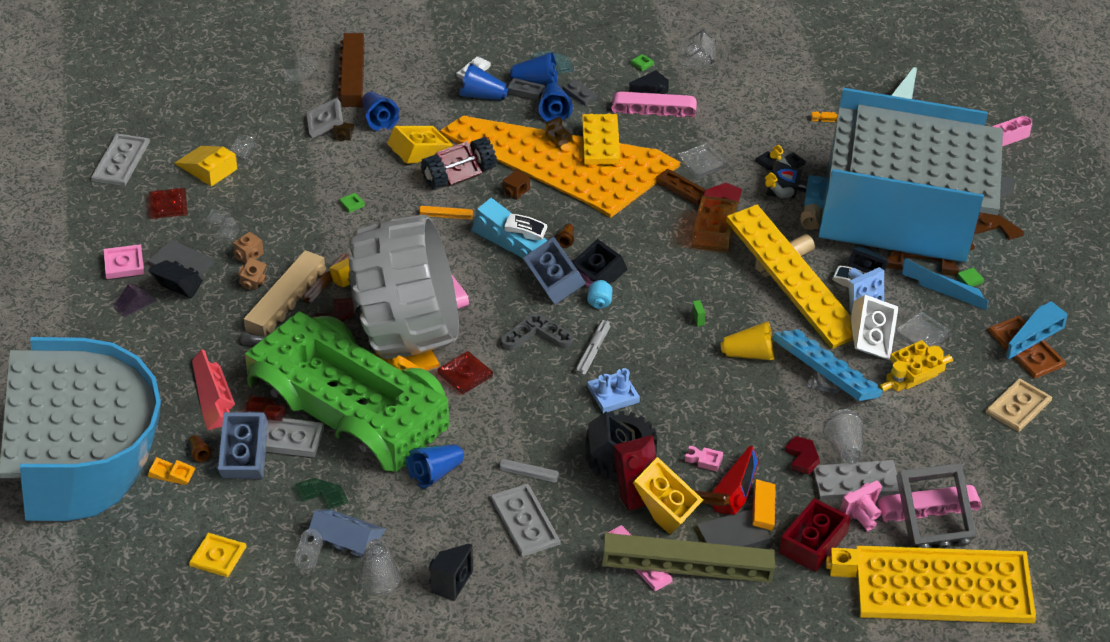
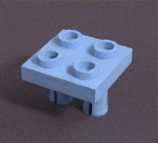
(866, 284)
(613, 391)

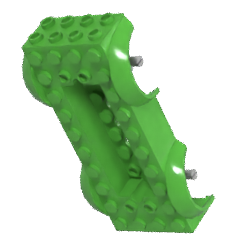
(402, 406)

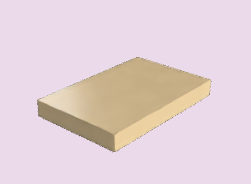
(1018, 405)

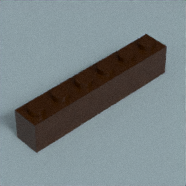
(352, 68)

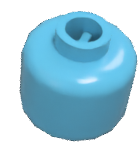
(599, 294)

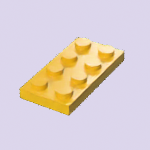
(601, 139)

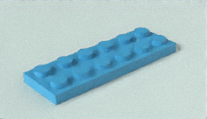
(827, 365)

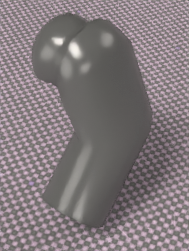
(250, 340)

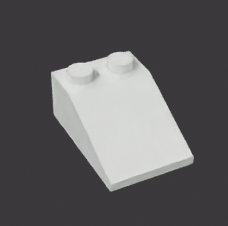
(873, 326)

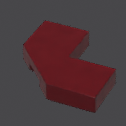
(724, 191)
(806, 452)

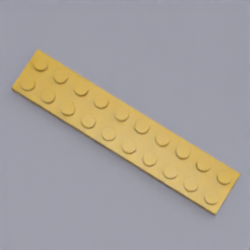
(793, 275)

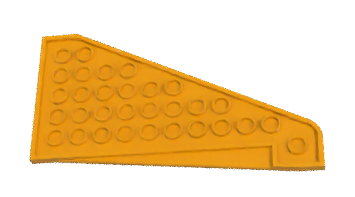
(598, 185)

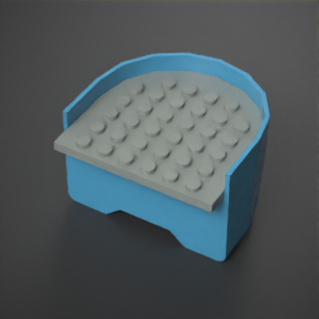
(76, 425)

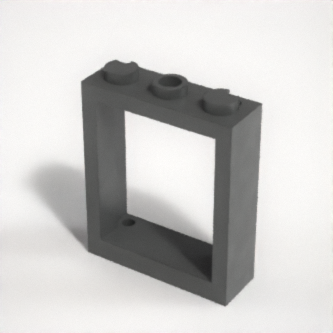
(931, 473)

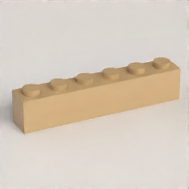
(284, 294)

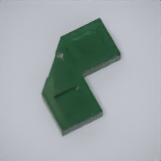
(331, 493)

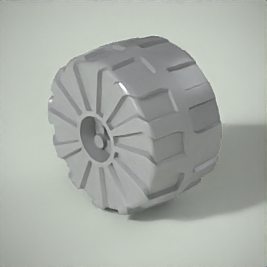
(404, 287)

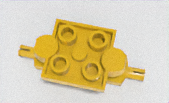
(915, 365)

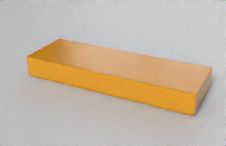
(763, 505)

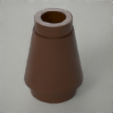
(566, 232)
(199, 449)

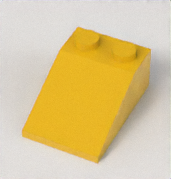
(417, 142)
(209, 163)
(666, 495)

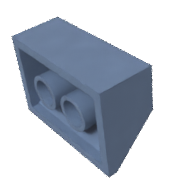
(345, 530)

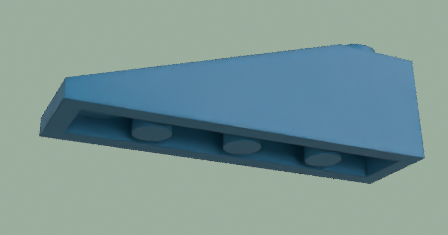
(1042, 324)

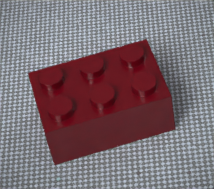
(814, 534)

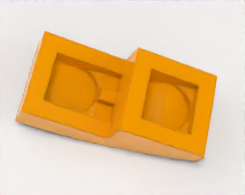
(166, 471)

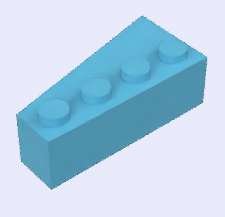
(490, 224)

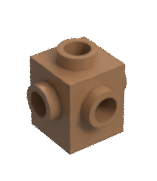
(248, 246)
(252, 274)

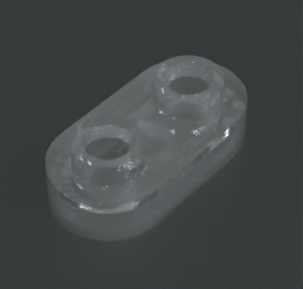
(309, 549)

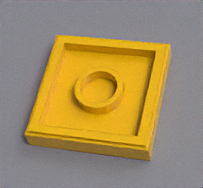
(217, 555)

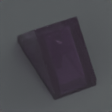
(132, 300)

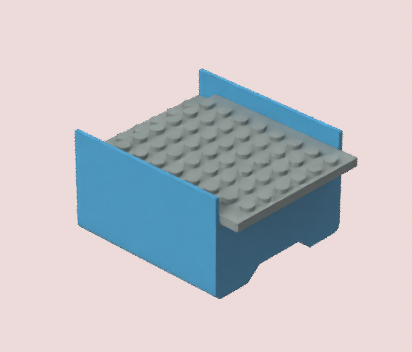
(908, 175)

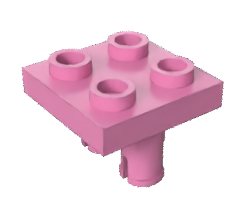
(862, 505)

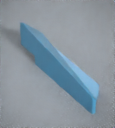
(944, 285)

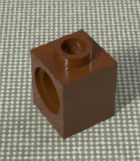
(516, 184)

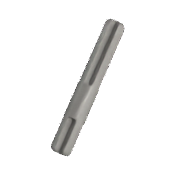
(592, 347)

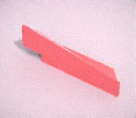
(212, 390)

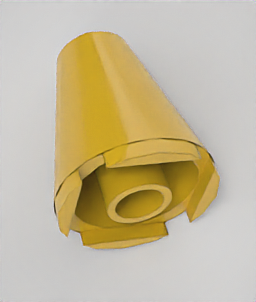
(750, 343)

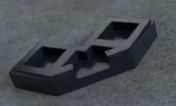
(767, 161)

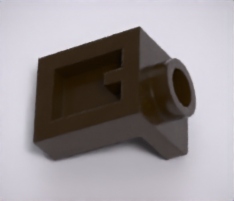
(343, 132)
(557, 133)

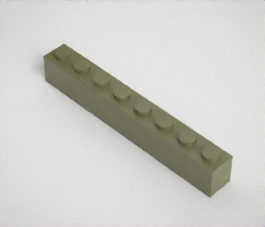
(688, 557)

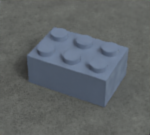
(554, 270)
(243, 445)

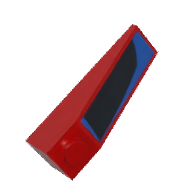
(737, 482)

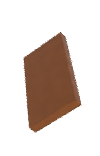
(1036, 360)

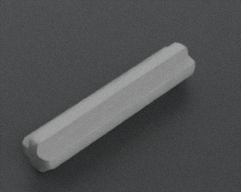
(529, 470)

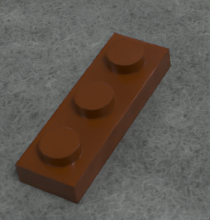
(680, 186)

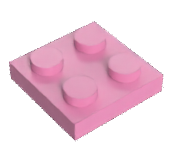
(123, 261)

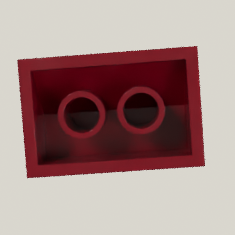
(631, 461)

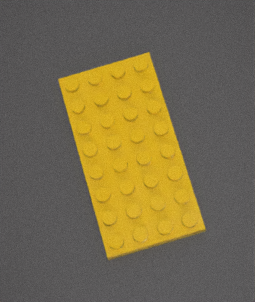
(944, 584)

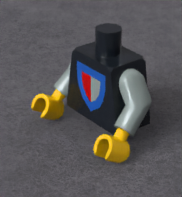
(784, 178)

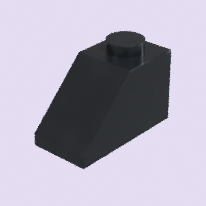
(650, 83)
(866, 260)

